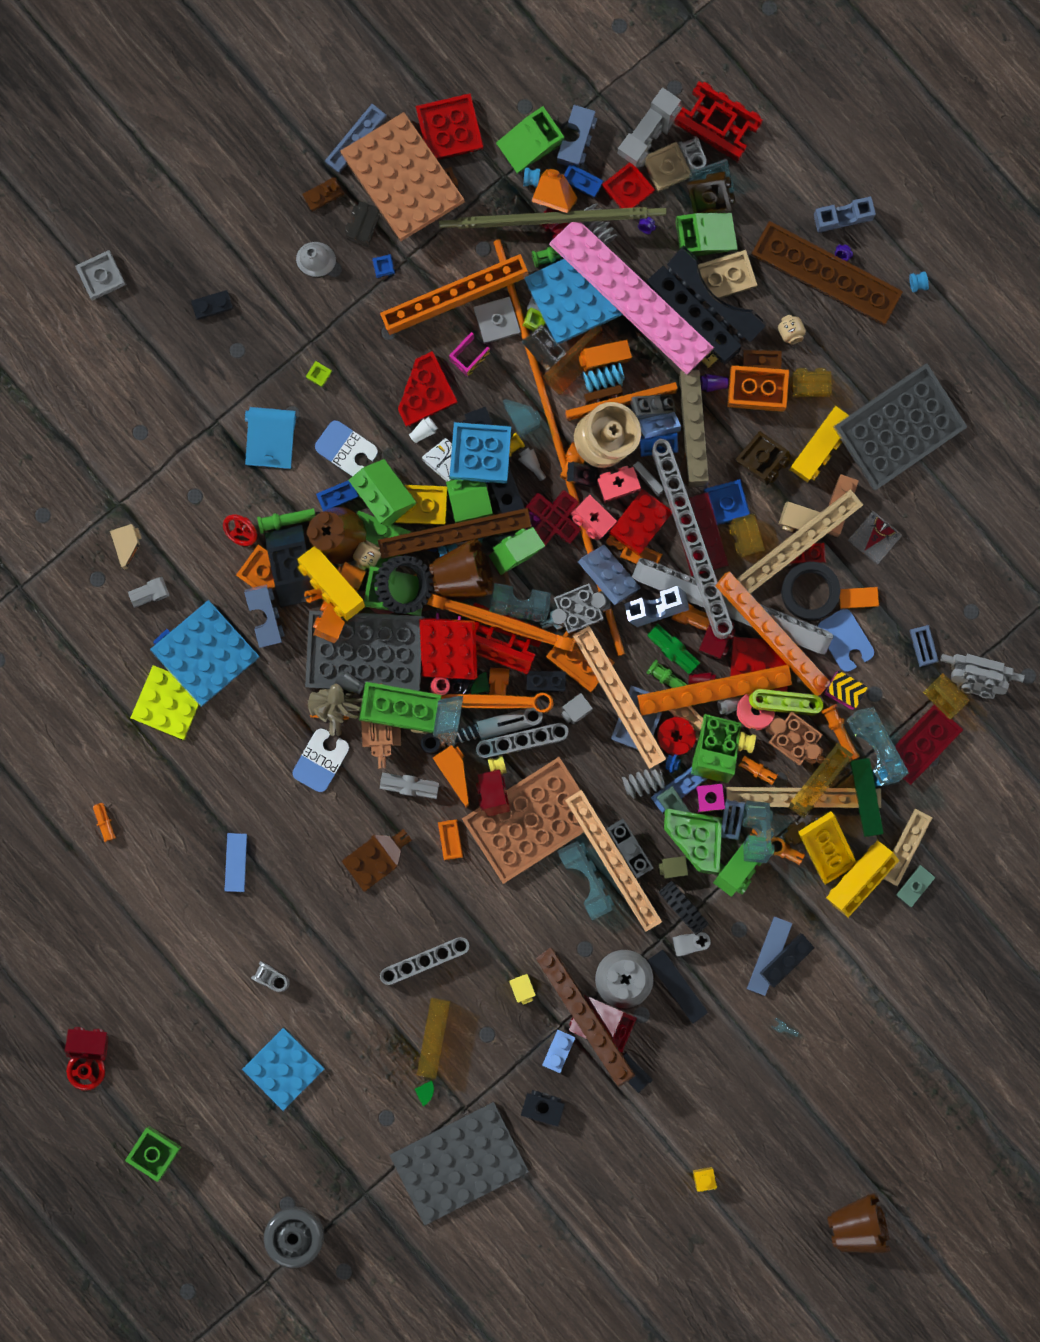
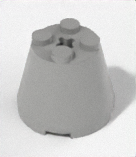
(610, 974)

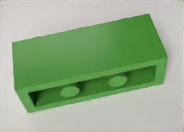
(735, 872)

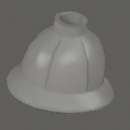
(316, 259)

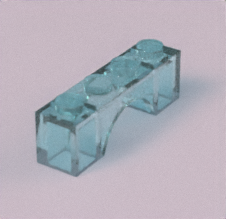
(868, 726)
(574, 858)

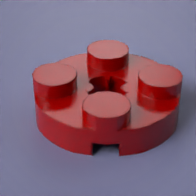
(668, 743)

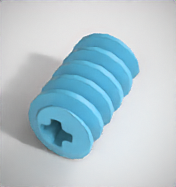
(604, 378)

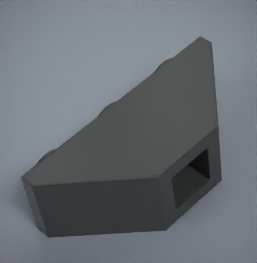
(652, 405)
(629, 848)

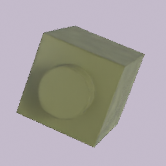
(673, 867)

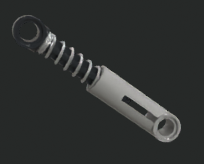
(488, 728)

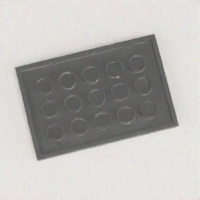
(900, 426)
(370, 649)
(459, 1163)

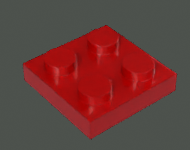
(628, 187)

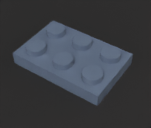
(609, 574)
(620, 733)

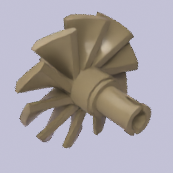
(333, 705)

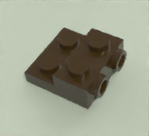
(711, 194)
(764, 458)
(792, 836)

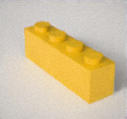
(819, 447)
(331, 583)
(862, 878)

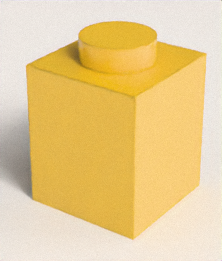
(704, 1179)

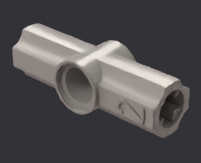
(409, 785)

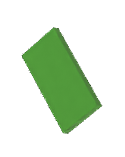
(399, 707)

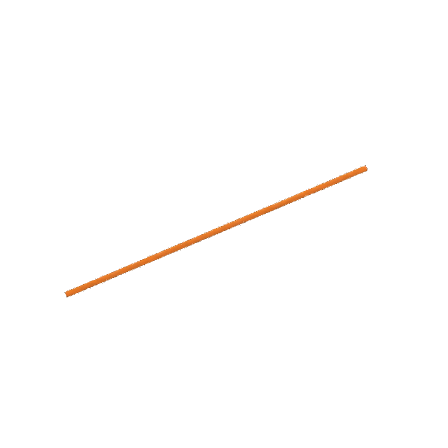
(555, 434)

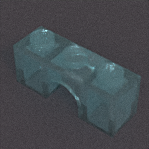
(505, 603)
(759, 817)

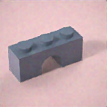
(573, 152)
(837, 217)
(261, 599)
(647, 611)

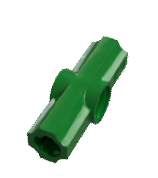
(673, 649)

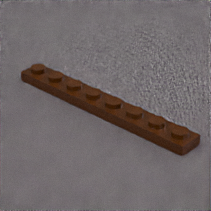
(454, 533)
(585, 1017)

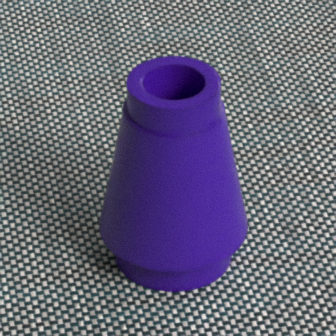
(713, 382)

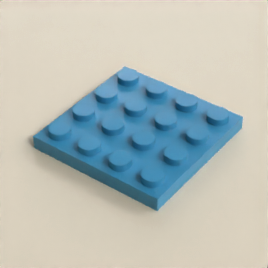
(568, 301)
(204, 653)

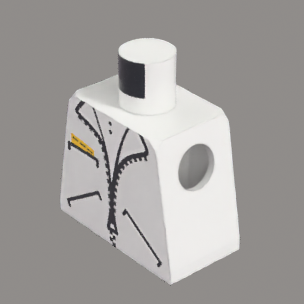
(440, 459)

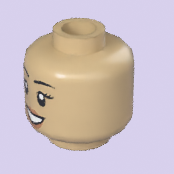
(791, 329)
(366, 555)

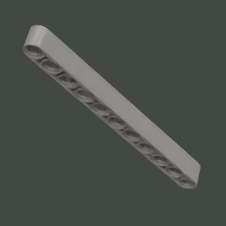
(691, 529)
(666, 578)

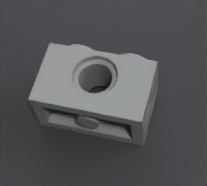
(576, 709)

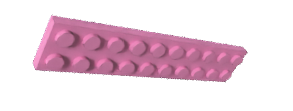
(631, 296)

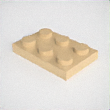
(728, 274)

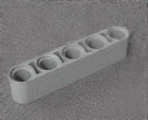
(529, 734)
(417, 967)

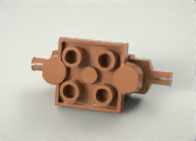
(380, 739)
(795, 739)

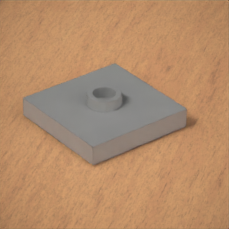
(100, 275)
(497, 320)

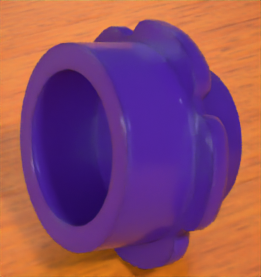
(646, 225)
(845, 256)

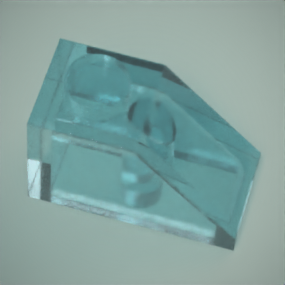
(522, 416)

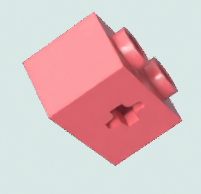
(612, 492)
(602, 519)

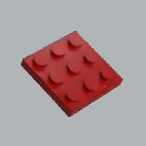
(450, 126)
(448, 648)
(753, 655)

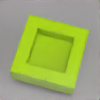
(533, 319)
(318, 374)

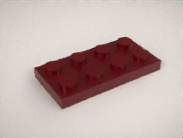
(709, 531)
(926, 742)

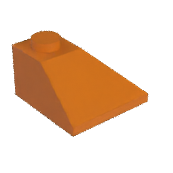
(554, 191)

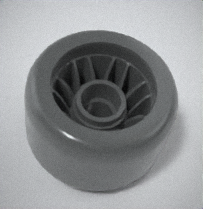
(305, 1226)

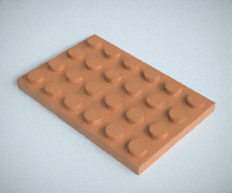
(402, 176)
(534, 825)

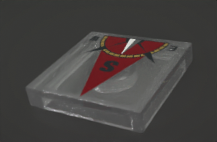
(875, 537)

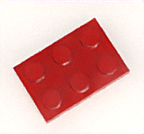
(640, 522)

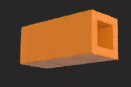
(605, 355)

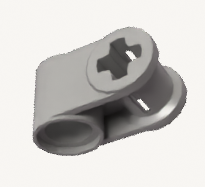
(692, 152)
(687, 944)
(269, 977)

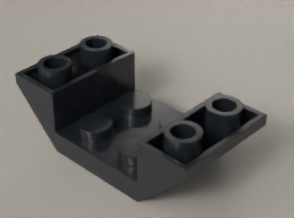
(283, 551)

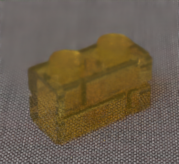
(811, 383)
(747, 535)
(946, 696)

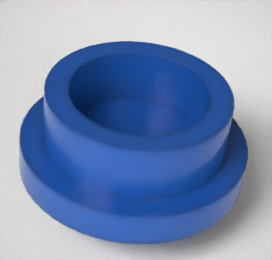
(673, 763)

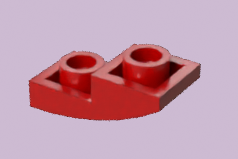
(815, 553)

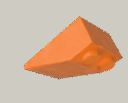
(452, 767)

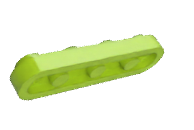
(786, 702)

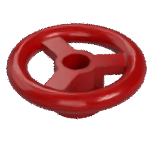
(242, 528)
(78, 1072)

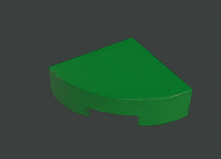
(481, 684)
(425, 1092)

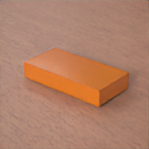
(647, 553)
(859, 598)
(450, 839)

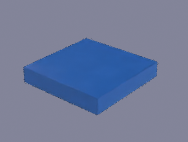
(728, 501)

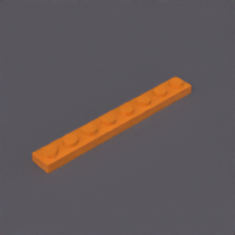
(772, 633)
(714, 690)

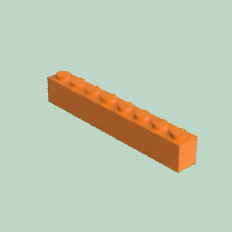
(454, 294)

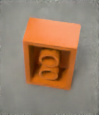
(758, 388)

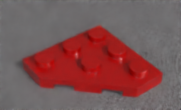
(425, 391)

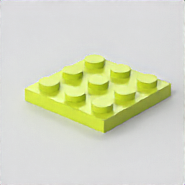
(165, 704)

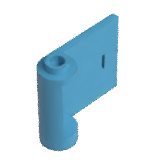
(270, 434)

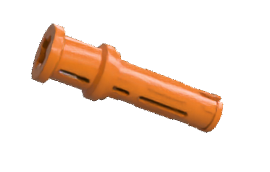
(836, 723)

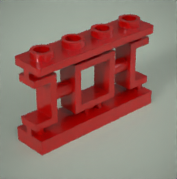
(712, 135)
(501, 651)

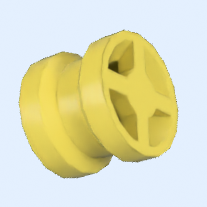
(746, 742)
(497, 763)

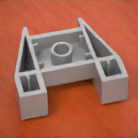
(657, 120)

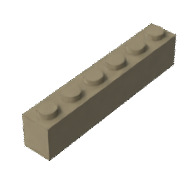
(693, 429)

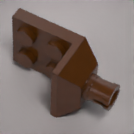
(376, 858)

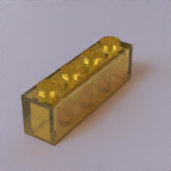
(820, 780)
(433, 1038)

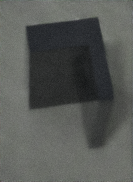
(640, 1079)

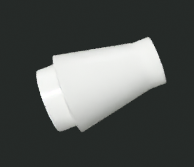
(423, 430)

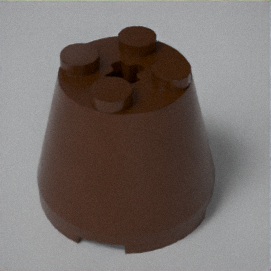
(344, 536)
(463, 572)
(860, 1226)

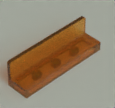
(569, 367)

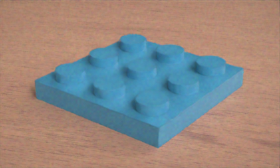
(480, 452)
(283, 1068)

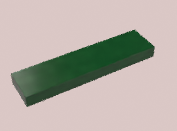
(866, 797)

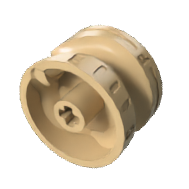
(607, 434)

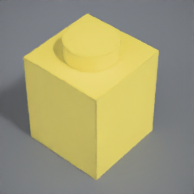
(522, 989)

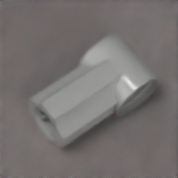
(153, 591)

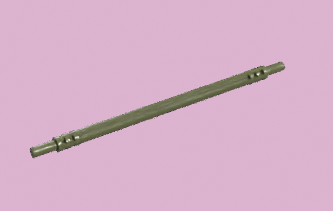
(553, 217)

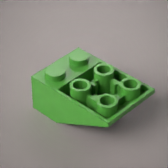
(530, 140)
(706, 233)
(401, 586)
(716, 749)

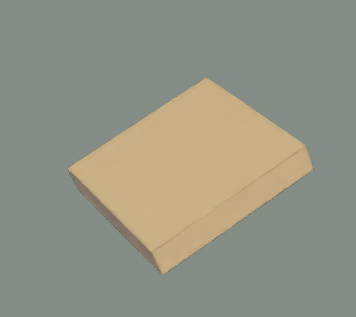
(667, 167)

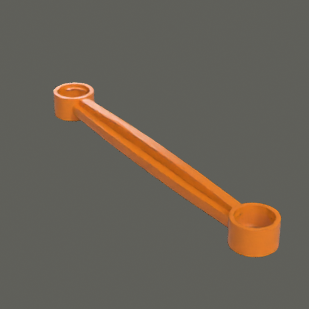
(506, 623)
(501, 701)

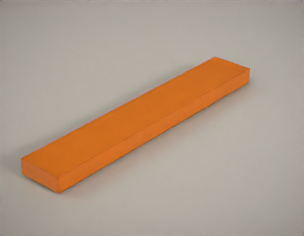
(625, 400)

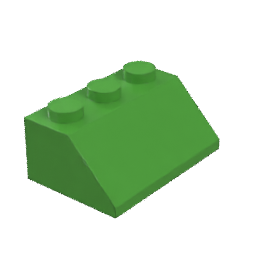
(382, 492)

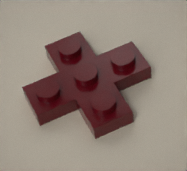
(554, 517)

